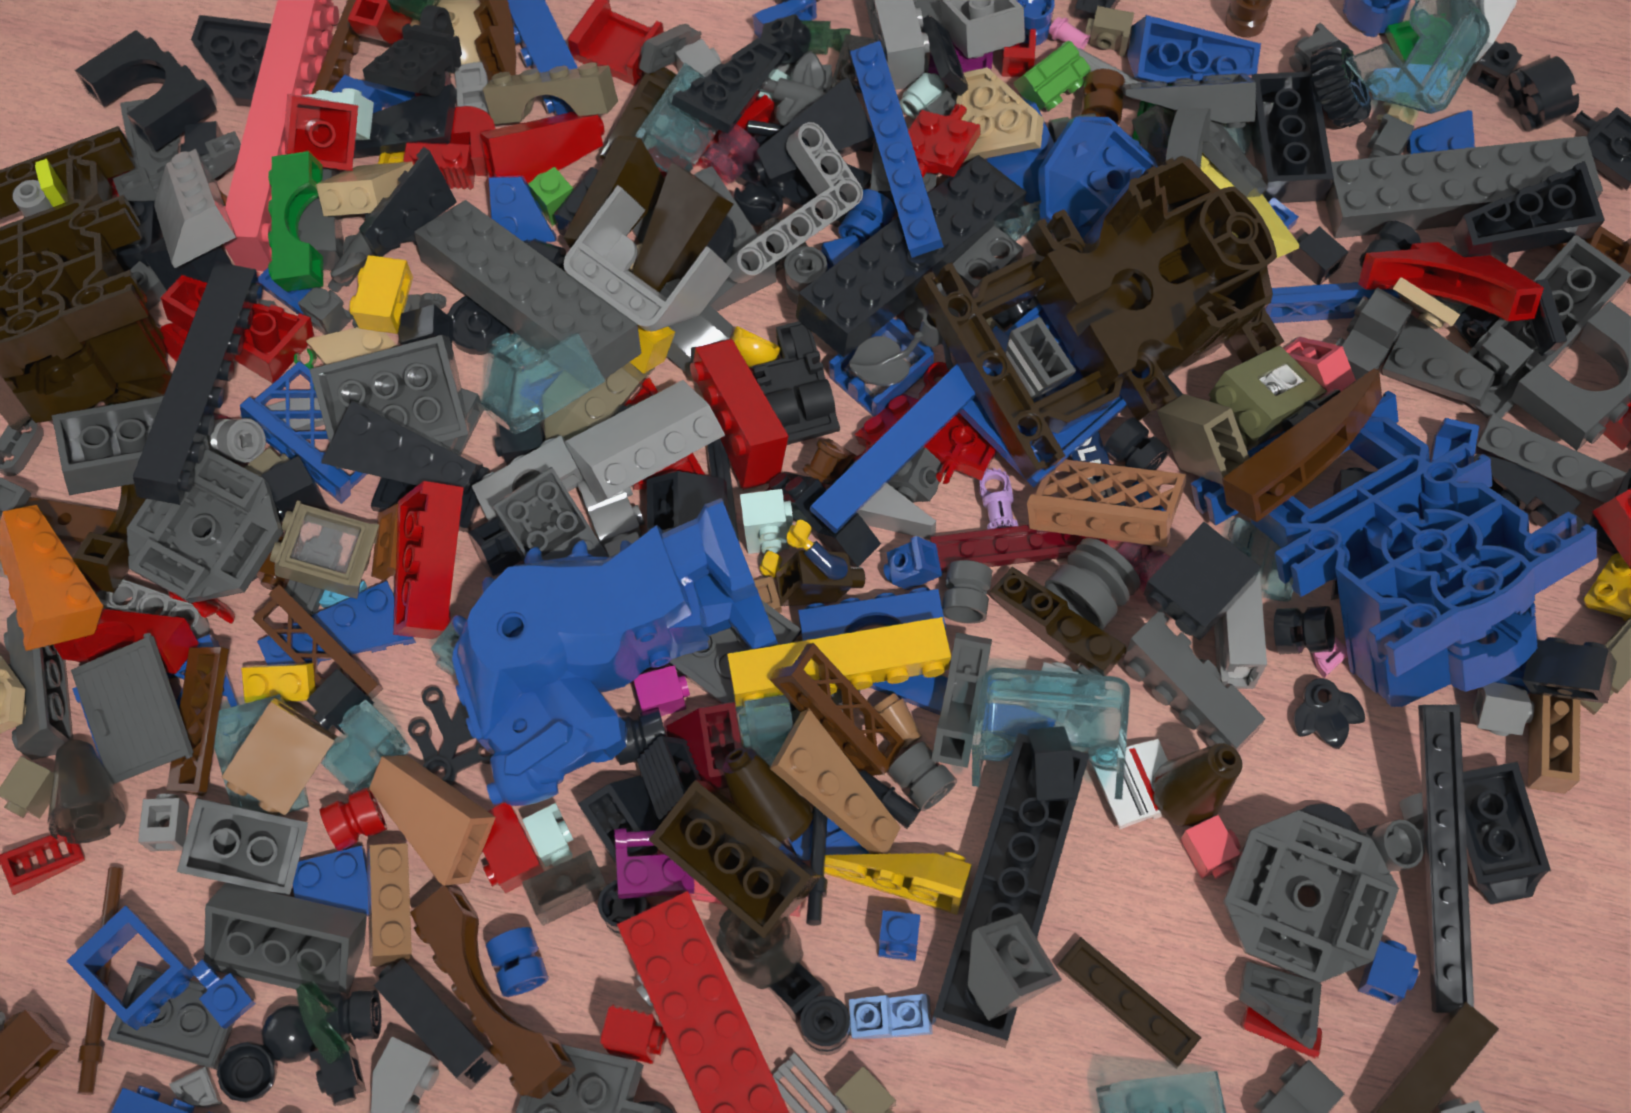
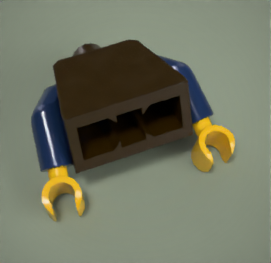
(811, 573)

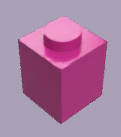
(662, 690)

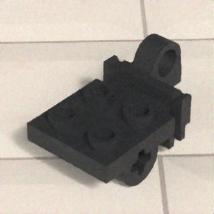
(421, 57)
(798, 385)

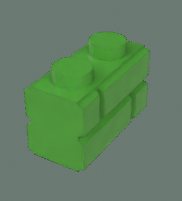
(1053, 76)

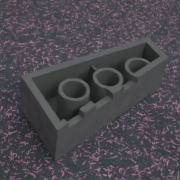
(1190, 685)

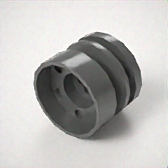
(1094, 581)

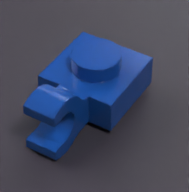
(225, 997)

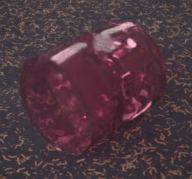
(739, 145)
(1144, 560)

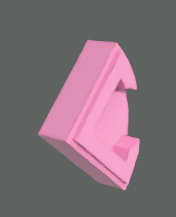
(1328, 661)

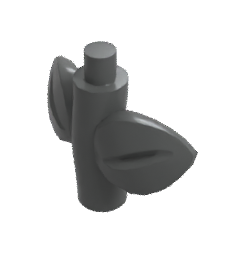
(800, 91)
(353, 258)

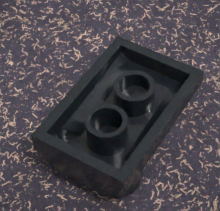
(1502, 834)

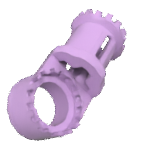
(998, 502)

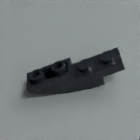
(1532, 492)

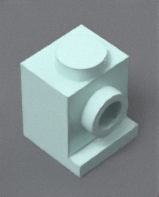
(549, 836)

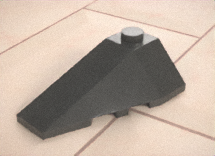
(1227, 95)

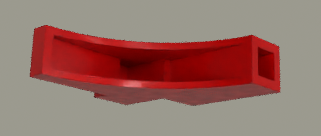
(1444, 273)

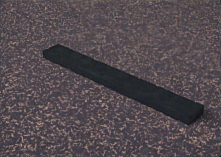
(1445, 857)

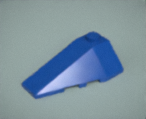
(1175, 50)

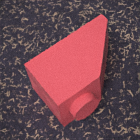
(1323, 361)

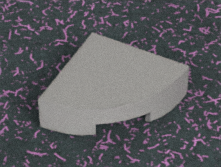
(197, 1089)

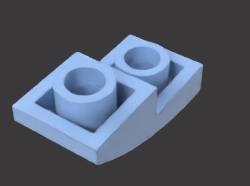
(890, 1017)

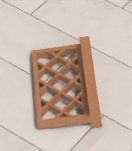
(1104, 517)

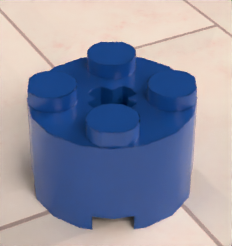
(1375, 15)

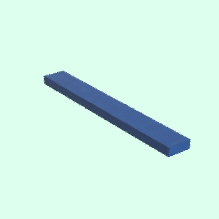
(897, 446)

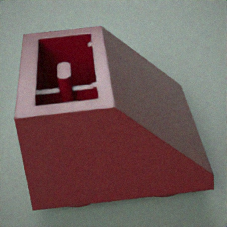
(711, 736)

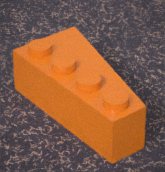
(44, 581)

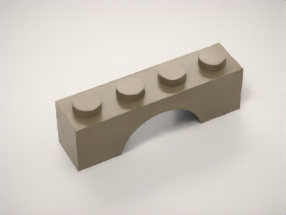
(585, 89)

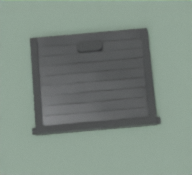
(132, 710)

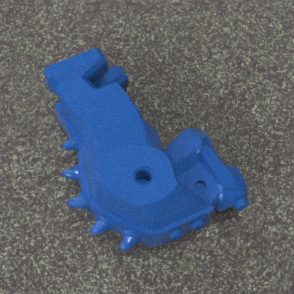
(585, 625)

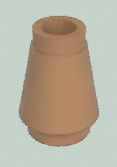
(899, 718)

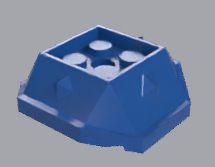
(1082, 163)

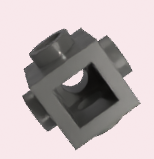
(918, 477)

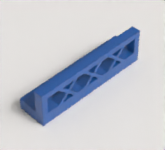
(1317, 302)

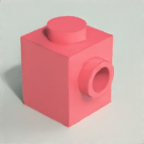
(1211, 847)

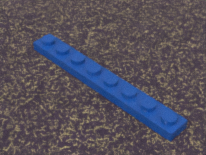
(896, 150)

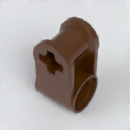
(829, 461)

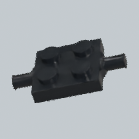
(1610, 144)

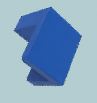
(1452, 435)

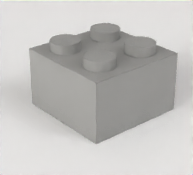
(983, 24)

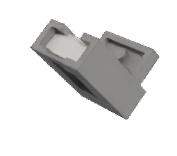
(1241, 640)

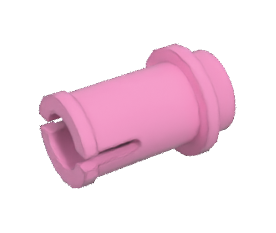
(1064, 31)

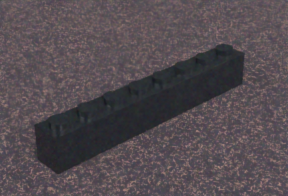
(197, 385)

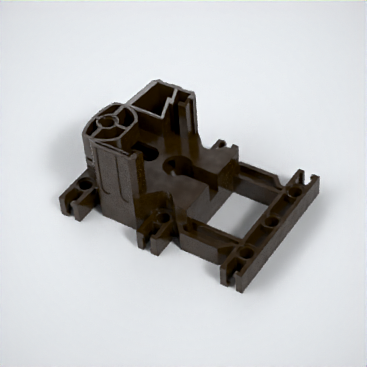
(1140, 292)
(65, 303)

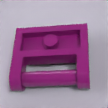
(646, 874)

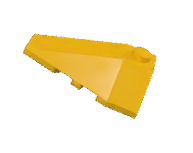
(917, 877)

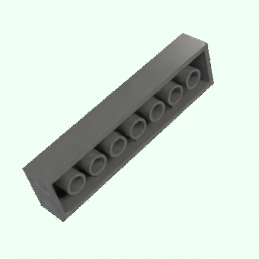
(1443, 185)
(524, 287)

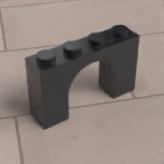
(141, 61)

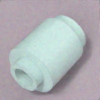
(921, 94)

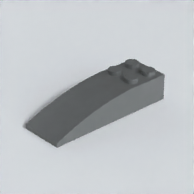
(1581, 285)

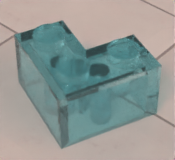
(766, 725)
(367, 740)

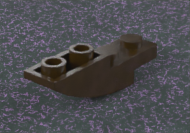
(641, 104)
(1056, 624)

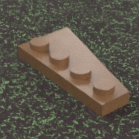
(830, 782)

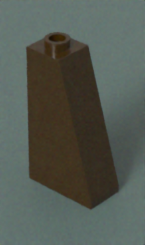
(627, 166)
(679, 228)
(1439, 1062)

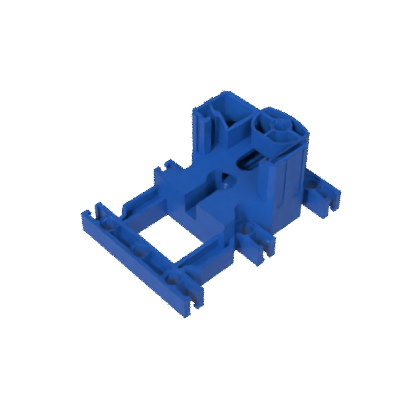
(1424, 562)

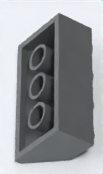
(47, 700)
(282, 939)

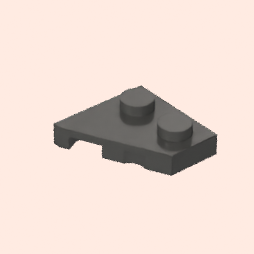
(1283, 1000)

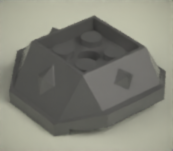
(169, 540)
(1349, 886)

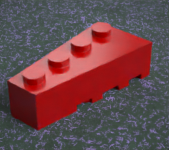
(268, 343)
(751, 427)

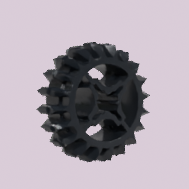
(1338, 87)

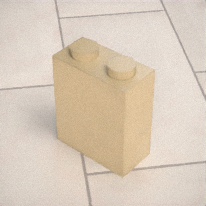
(360, 189)

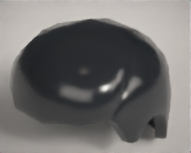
(759, 203)
(287, 1035)
(246, 1071)

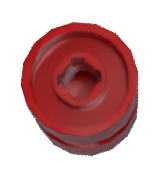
(349, 820)

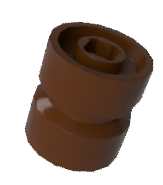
(1247, 17)
(1103, 94)

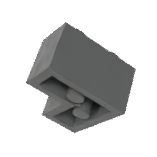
(1374, 331)

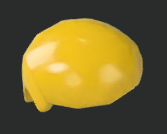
(754, 348)

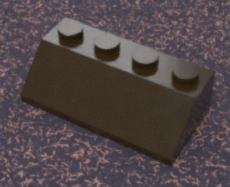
(734, 858)

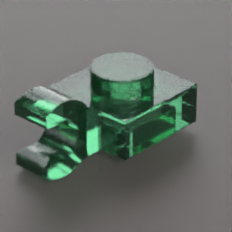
(824, 37)

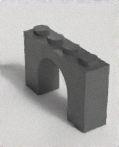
(1579, 413)

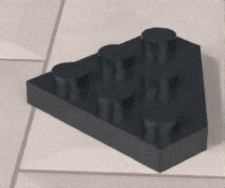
(232, 52)

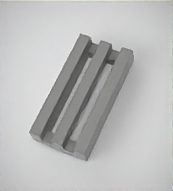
(784, 1071)

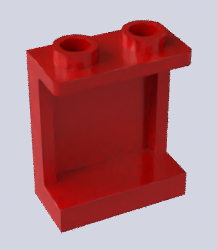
(612, 41)

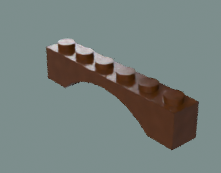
(451, 929)

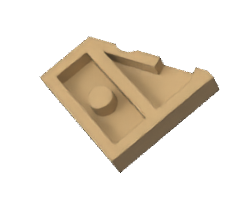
(349, 344)

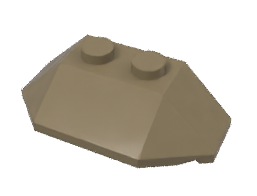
(596, 404)

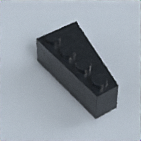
(1533, 217)

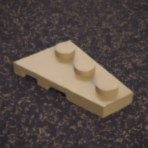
(1431, 311)

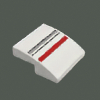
(1138, 790)

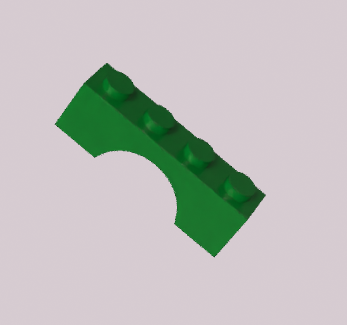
(293, 184)

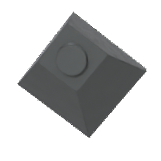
(1008, 966)

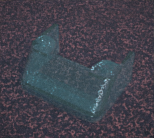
(1447, 48)
(532, 383)
(1088, 706)

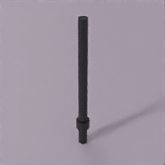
(817, 863)

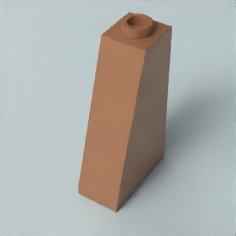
(433, 817)

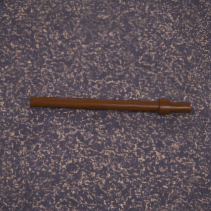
(91, 1052)

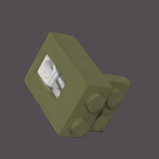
(1265, 393)

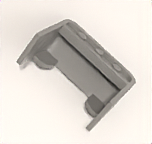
(602, 264)

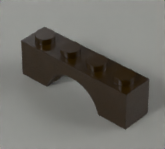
(105, 556)

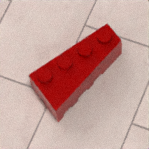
(426, 559)

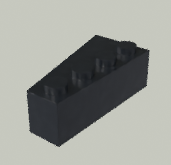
(392, 450)

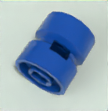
(1037, 16)
(868, 216)
(512, 949)

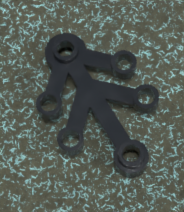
(454, 734)

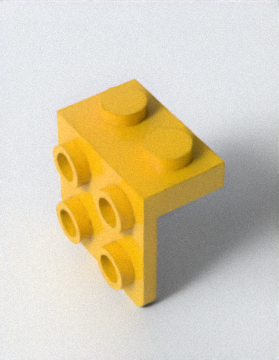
(1612, 589)

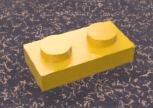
(291, 681)

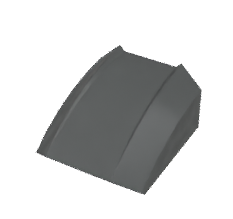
(699, 331)

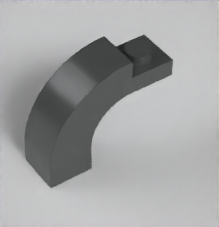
(961, 700)

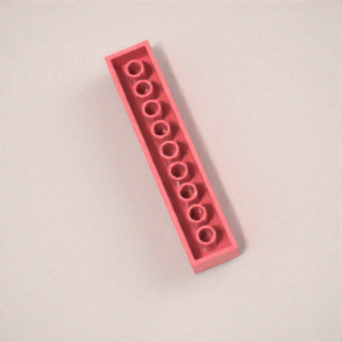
(290, 65)

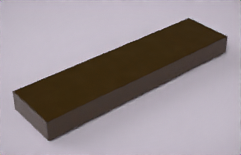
(1128, 1002)

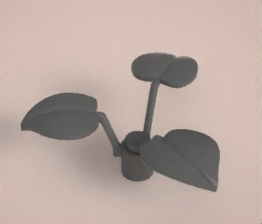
(879, 357)

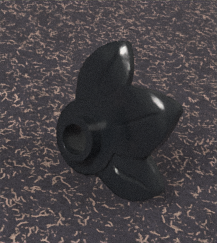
(1329, 718)

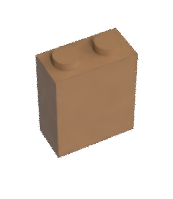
(278, 757)

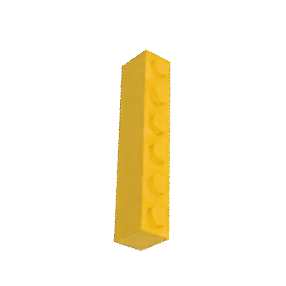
(861, 656)

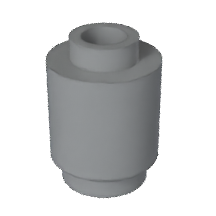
(30, 198)

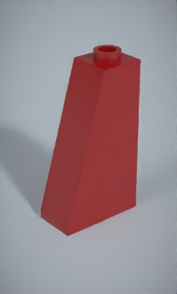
(540, 144)

